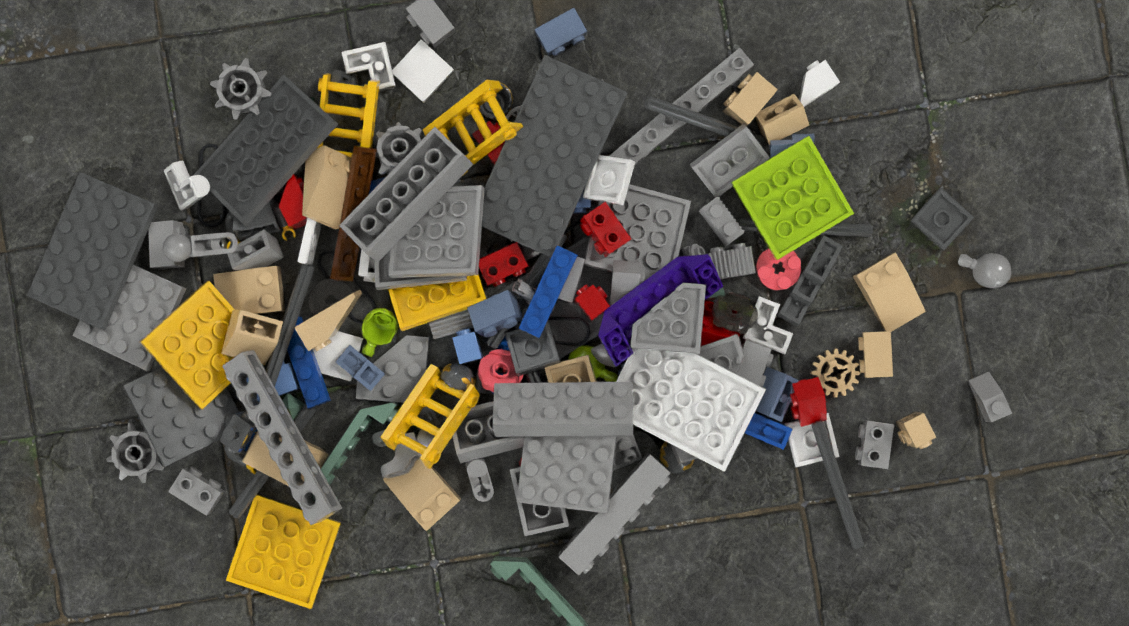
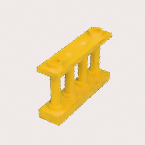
(471, 105)
(368, 113)
(415, 402)

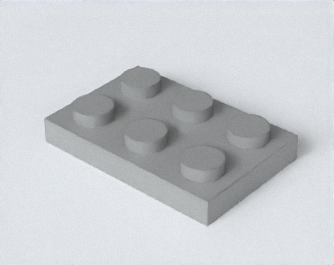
(729, 160)

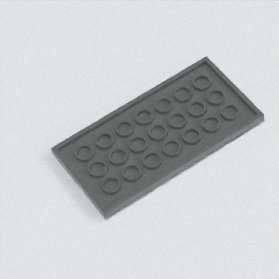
(551, 156)

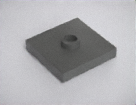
(941, 219)
(531, 352)

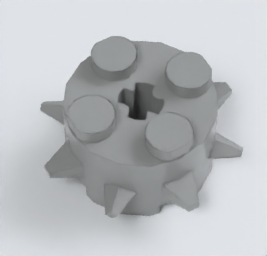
(228, 86)
(395, 140)
(124, 457)

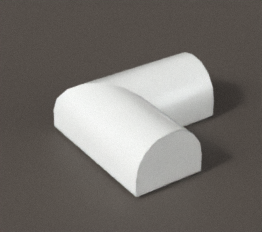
(371, 58)
(186, 188)
(763, 330)

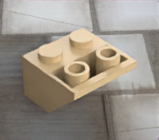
(752, 97)
(251, 332)

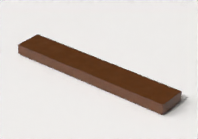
(356, 191)

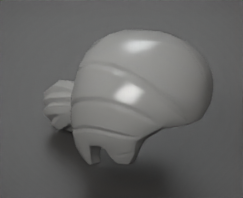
(989, 270)

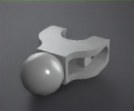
(179, 247)
(404, 456)

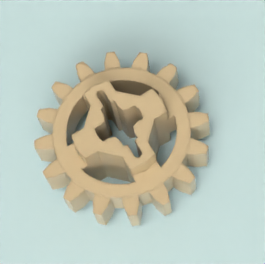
(838, 382)

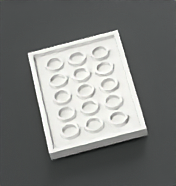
(691, 402)

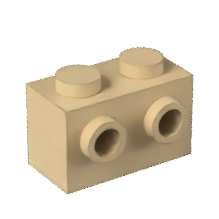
(781, 120)
(876, 354)
(915, 430)

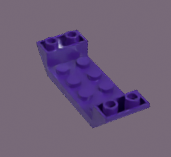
(620, 317)

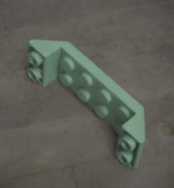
(349, 440)
(506, 566)

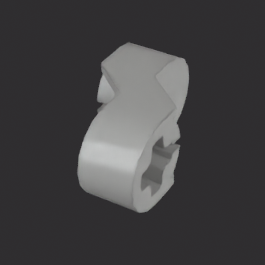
(481, 487)

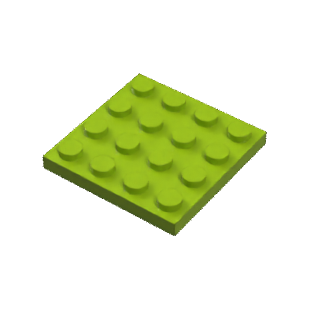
(792, 197)

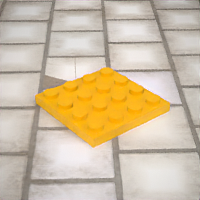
(431, 302)
(192, 343)
(282, 552)

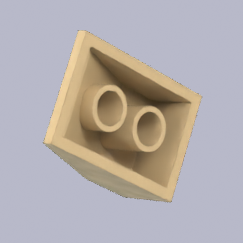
(325, 186)
(253, 289)
(890, 292)
(324, 325)
(571, 370)
(259, 458)
(423, 494)

